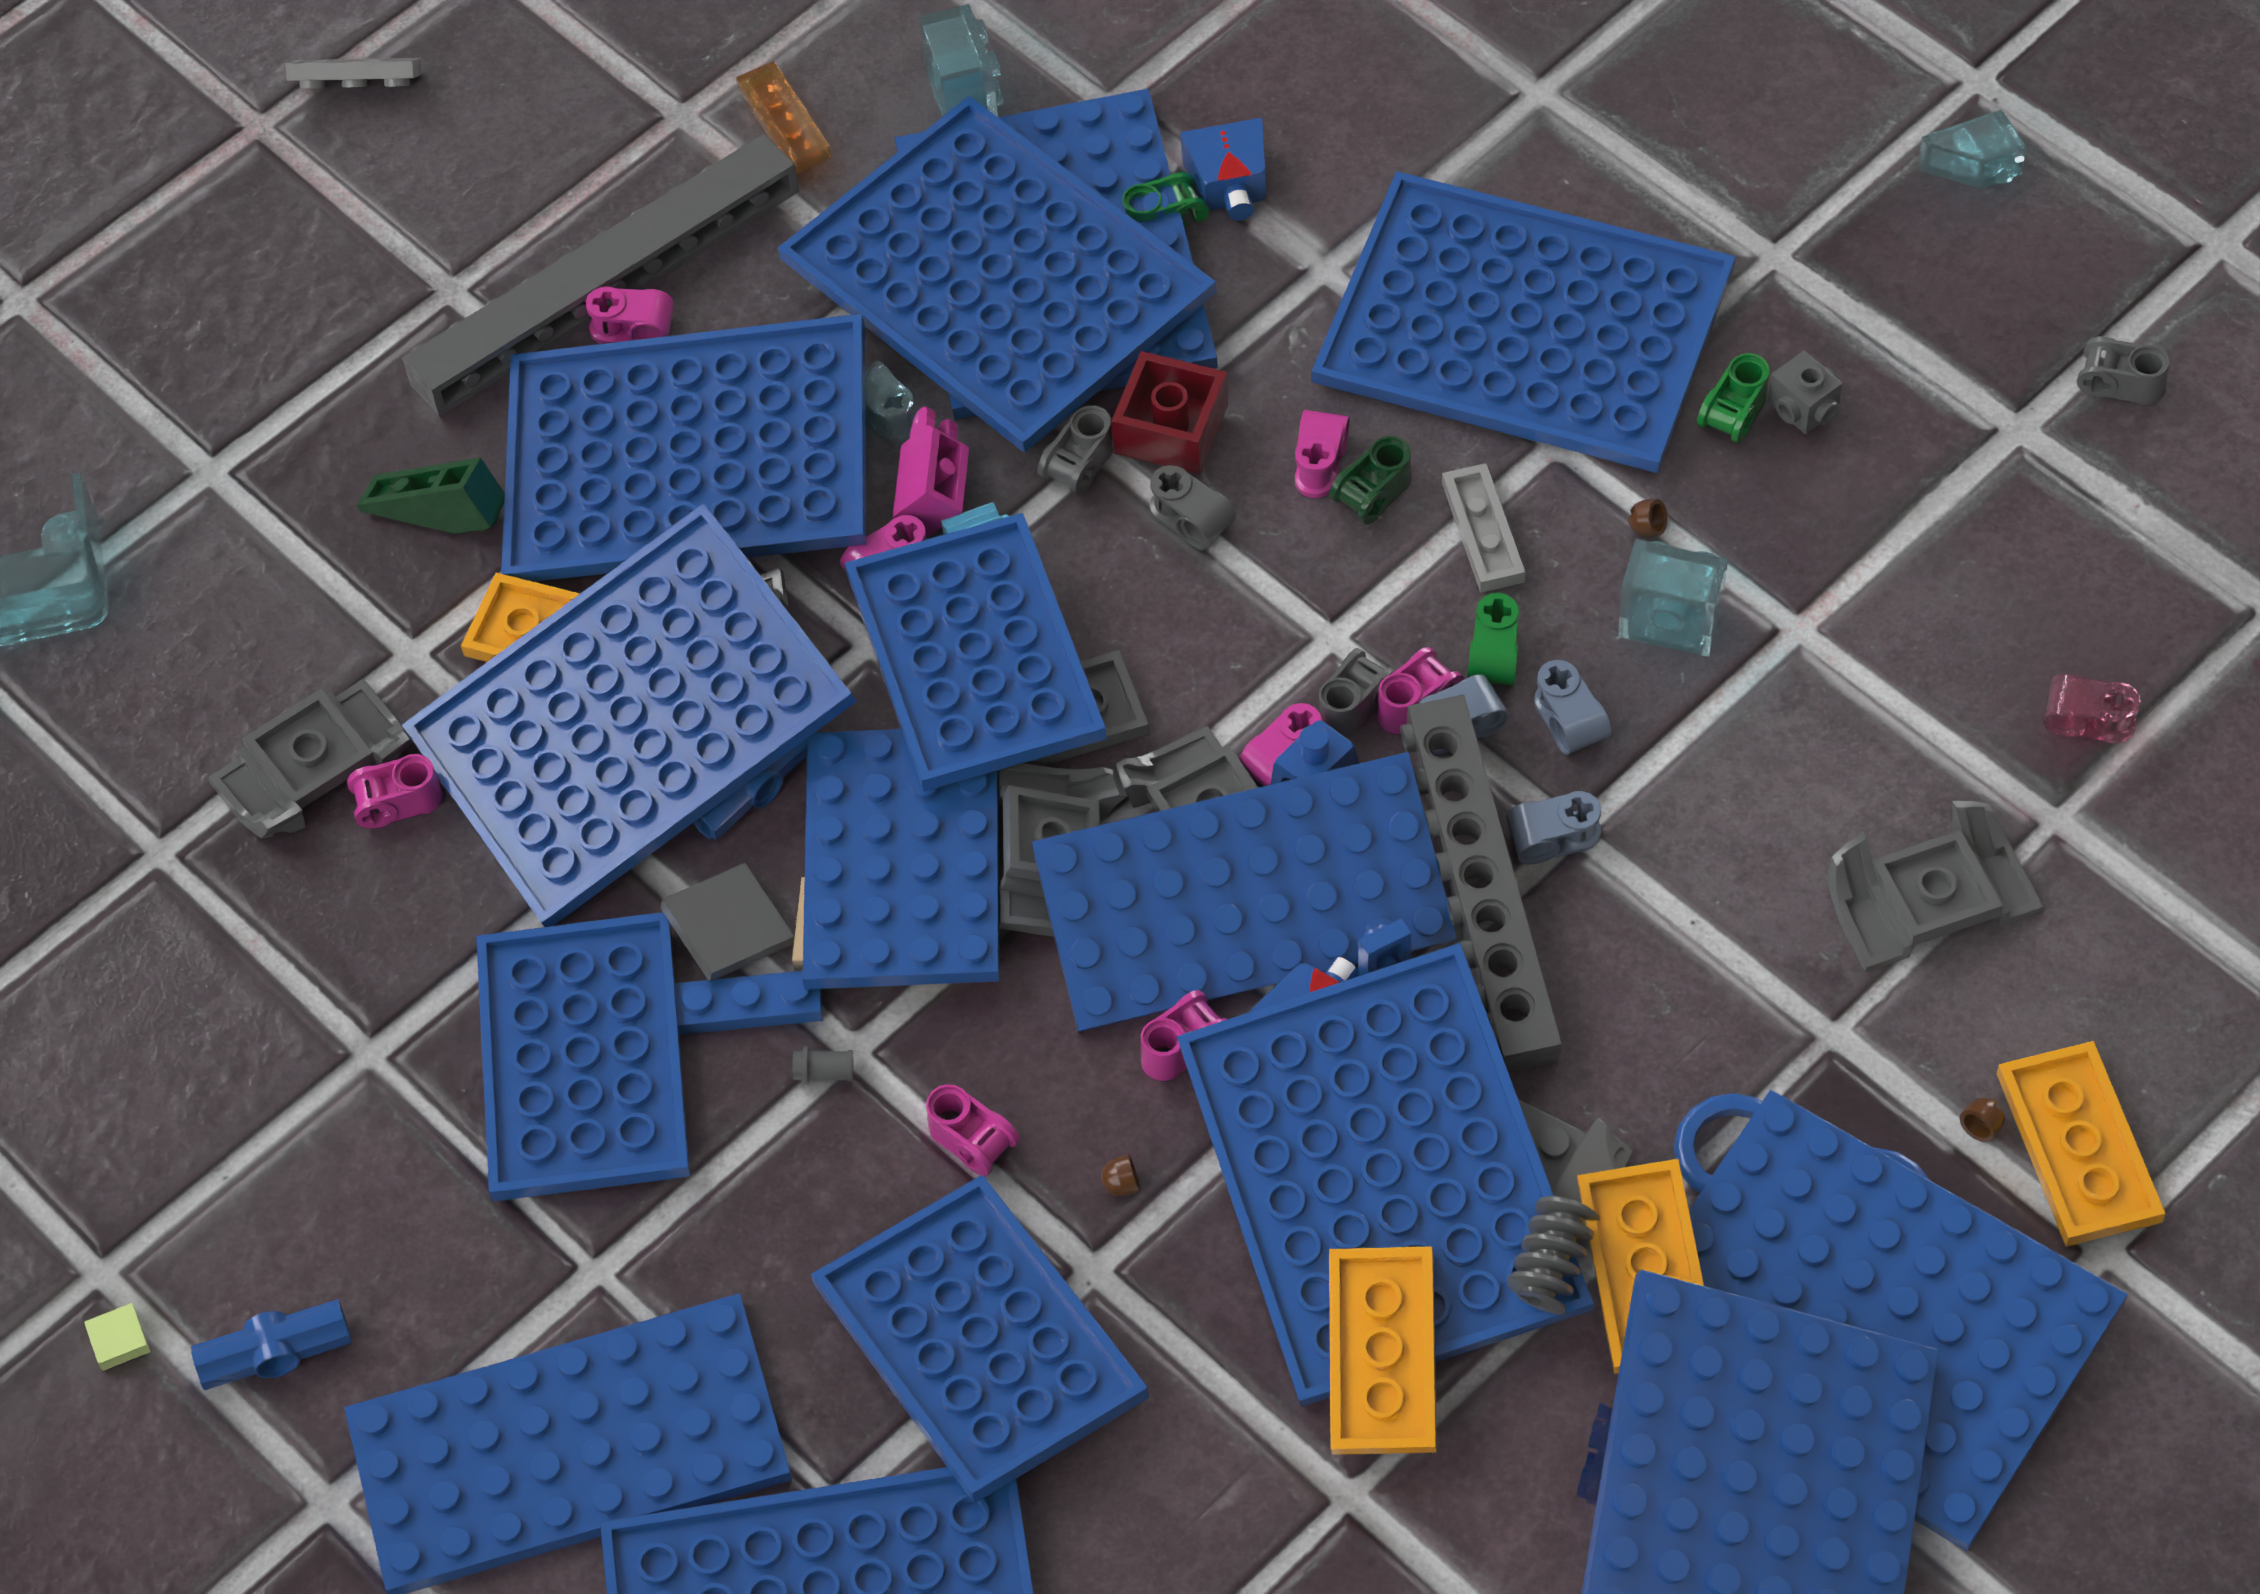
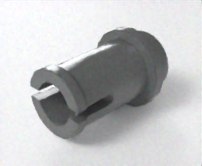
(822, 1065)

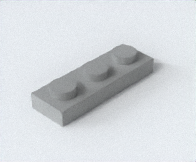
(353, 71)
(1483, 528)

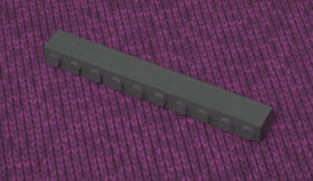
(626, 256)

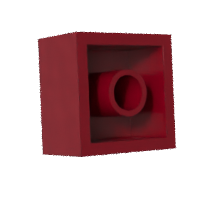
(1170, 412)

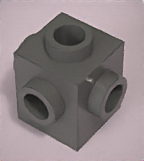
(1805, 392)

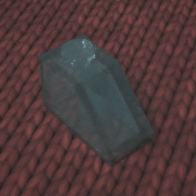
(1974, 151)

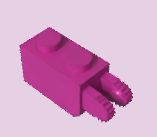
(931, 472)

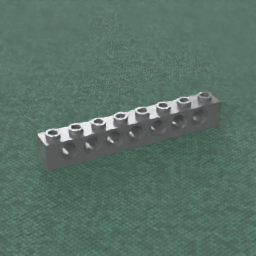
(1449, 727)

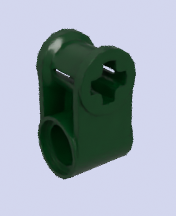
(1371, 485)

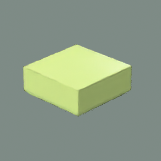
(117, 1336)

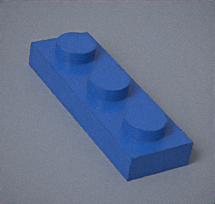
(746, 1003)

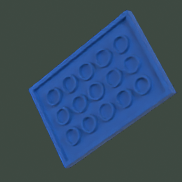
(974, 652)
(896, 873)
(581, 1057)
(979, 1338)

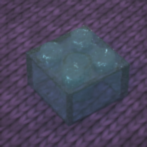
(958, 59)
(1672, 597)

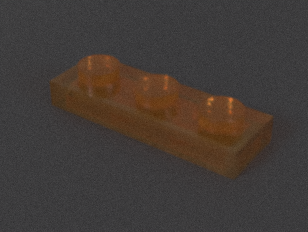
(783, 116)

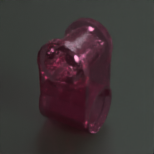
(2089, 707)

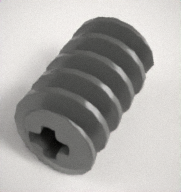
(1549, 1252)

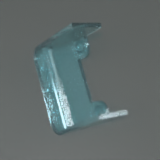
(56, 585)

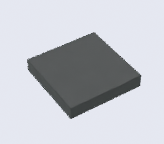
(727, 922)

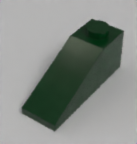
(439, 496)

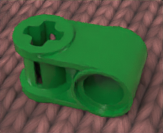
(1185, 197)
(1735, 404)
(1494, 642)

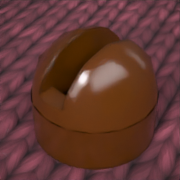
(1648, 517)
(1992, 1121)
(1120, 1176)

